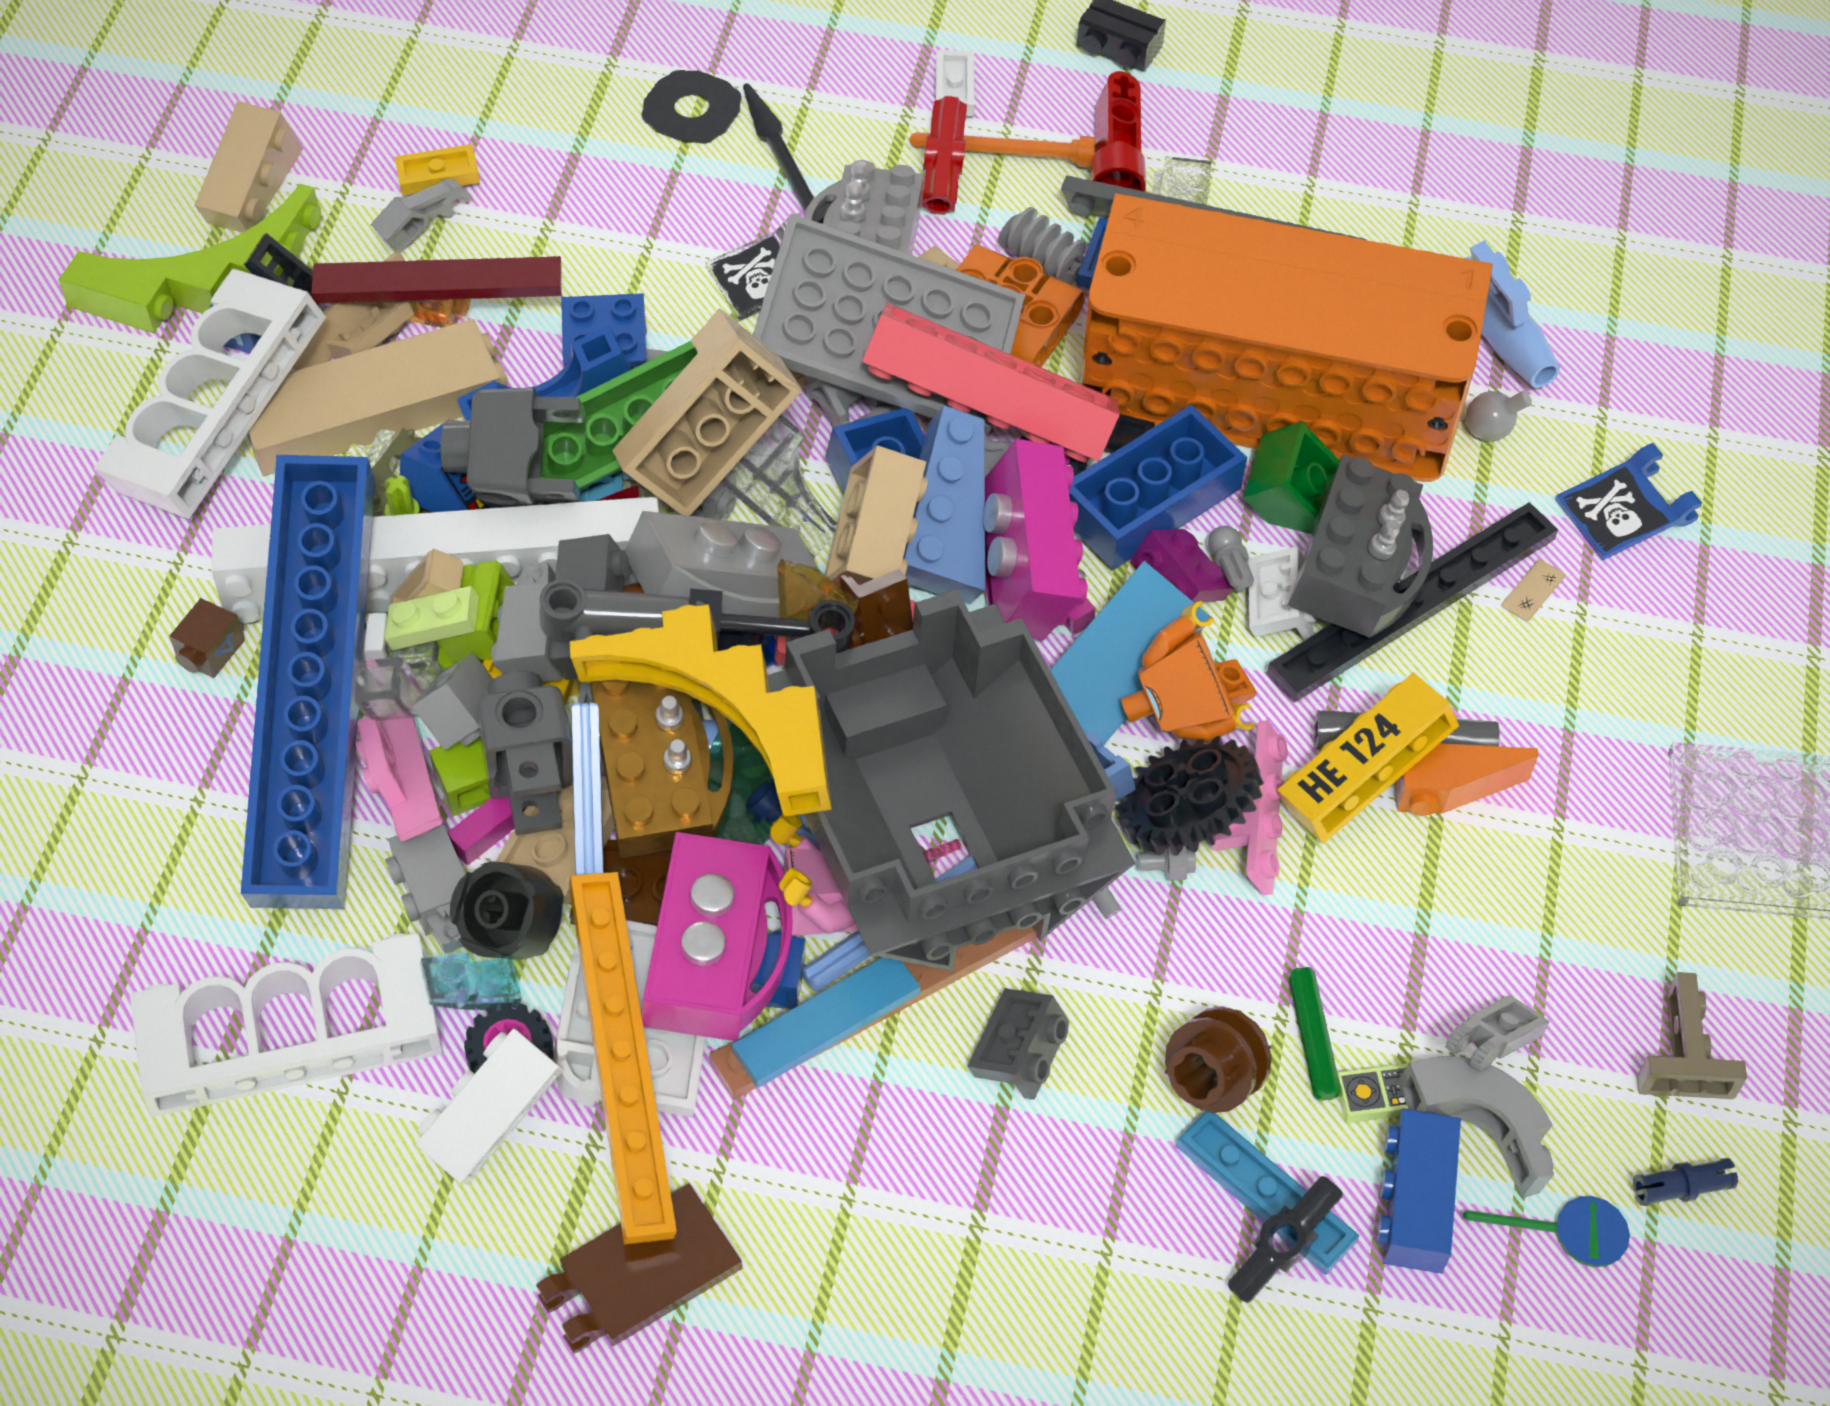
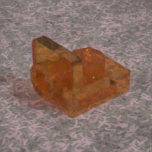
(439, 312)

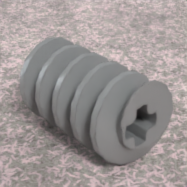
(1034, 238)

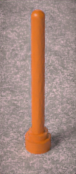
(1078, 151)

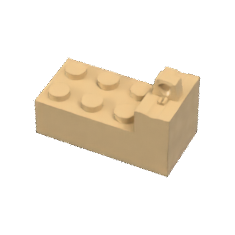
(707, 415)

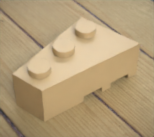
(247, 167)

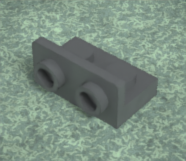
(1020, 1041)

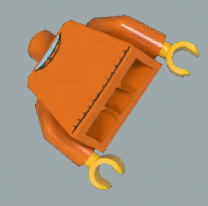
(1184, 684)

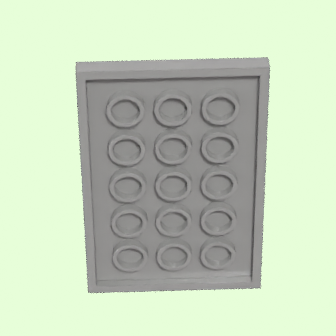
(833, 291)

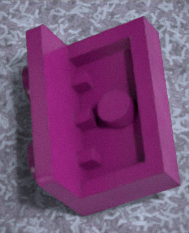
(1184, 564)

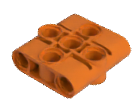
(1048, 304)

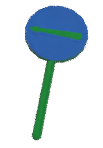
(1586, 1228)

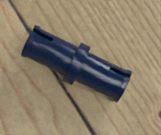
(1685, 1181)

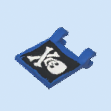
(1624, 506)

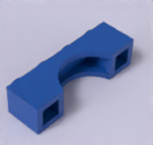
(590, 364)

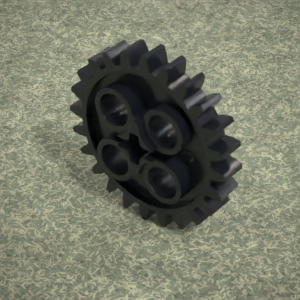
(1190, 795)

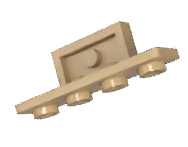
(354, 328)

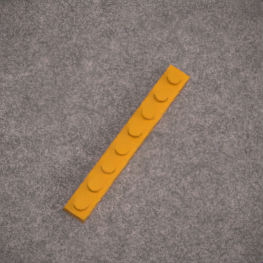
(622, 1059)

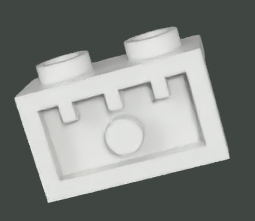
(1271, 591)

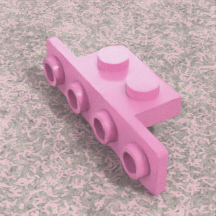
(399, 773)
(1264, 823)

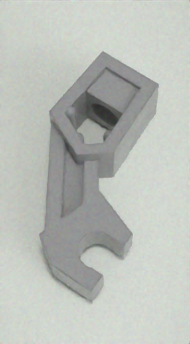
(408, 216)

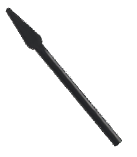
(770, 130)

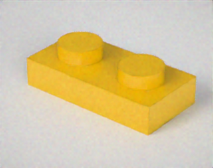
(428, 168)

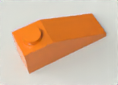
(1460, 775)

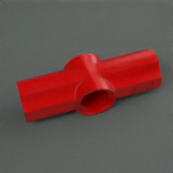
(944, 155)

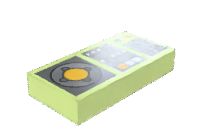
(1371, 1093)

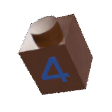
(206, 638)

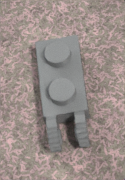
(1497, 1031)

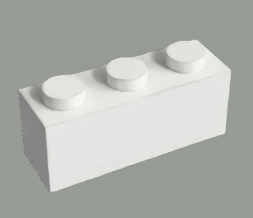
(487, 1105)

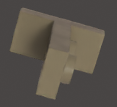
(1690, 1069)

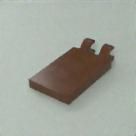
(642, 1281)

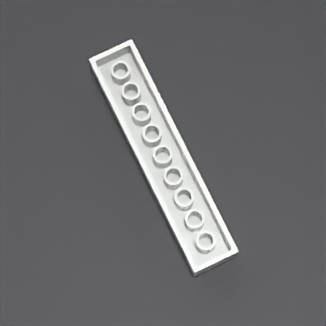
(400, 542)

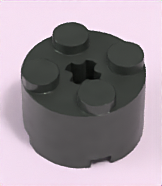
(506, 911)

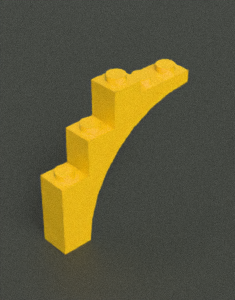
(733, 681)

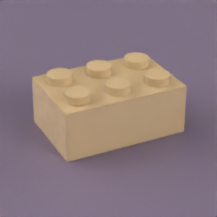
(877, 516)

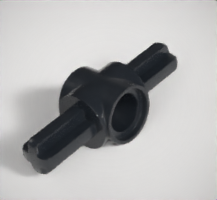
(1266, 1260)

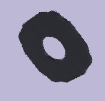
(663, 118)

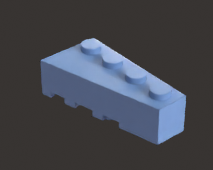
(950, 528)

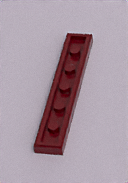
(437, 279)

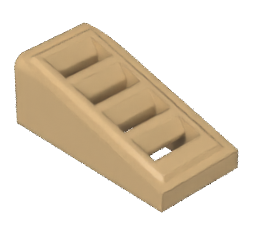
(433, 575)

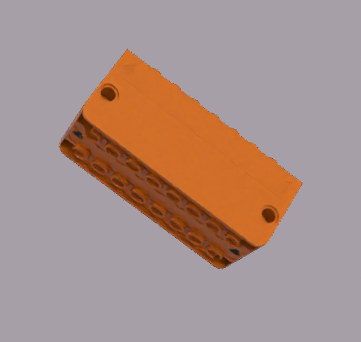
(1283, 330)

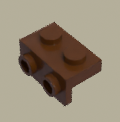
(881, 608)

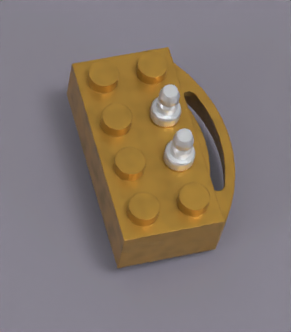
(658, 765)

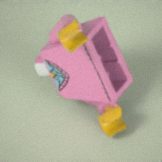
(809, 883)

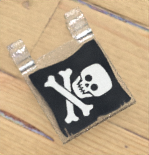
(746, 271)

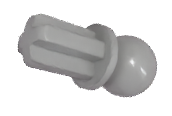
(1231, 556)

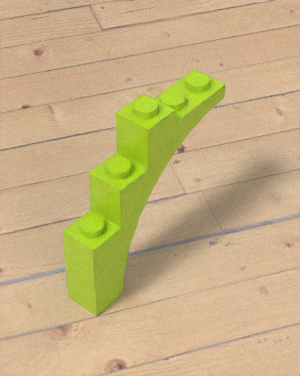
(146, 290)

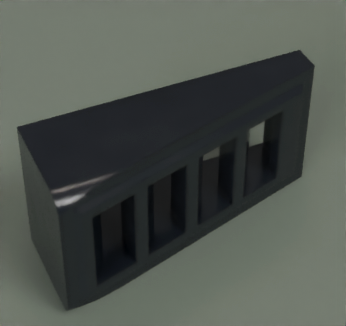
(290, 264)

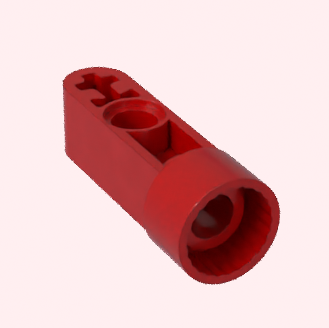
(1118, 134)

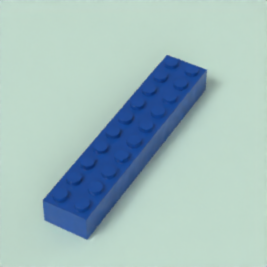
(308, 684)

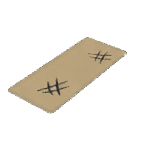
(1533, 590)

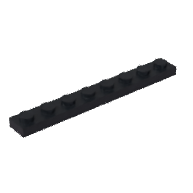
(1448, 580)

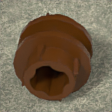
(1218, 1059)

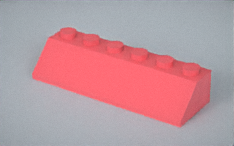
(991, 383)

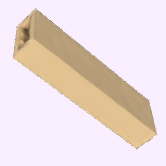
(384, 387)

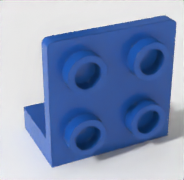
(620, 311)

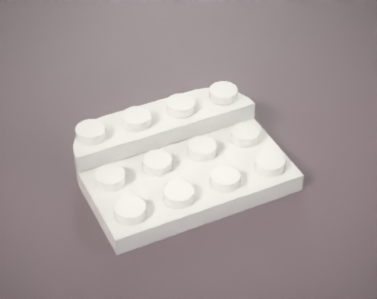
(672, 1056)

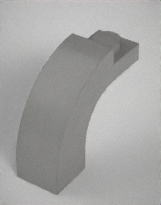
(1491, 1102)

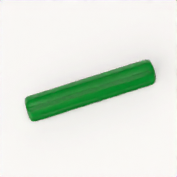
(1314, 1034)

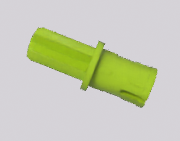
(399, 497)

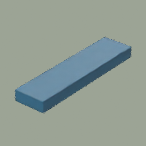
(825, 1020)
(1260, 1185)

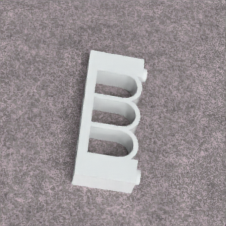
(242, 304)
(167, 1016)

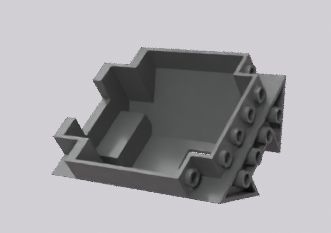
(964, 728)

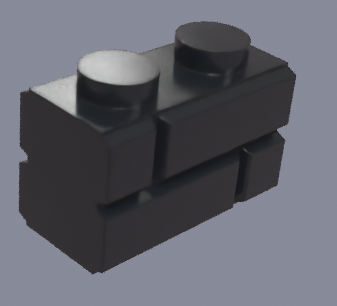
(1121, 33)

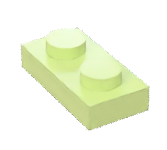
(432, 618)

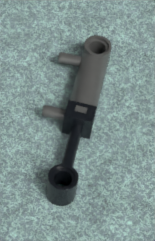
(622, 612)

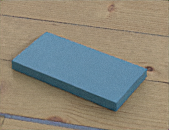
(1109, 652)

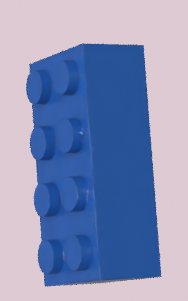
(1155, 484)

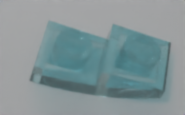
(468, 985)

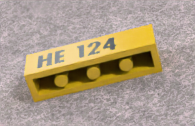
(1368, 757)

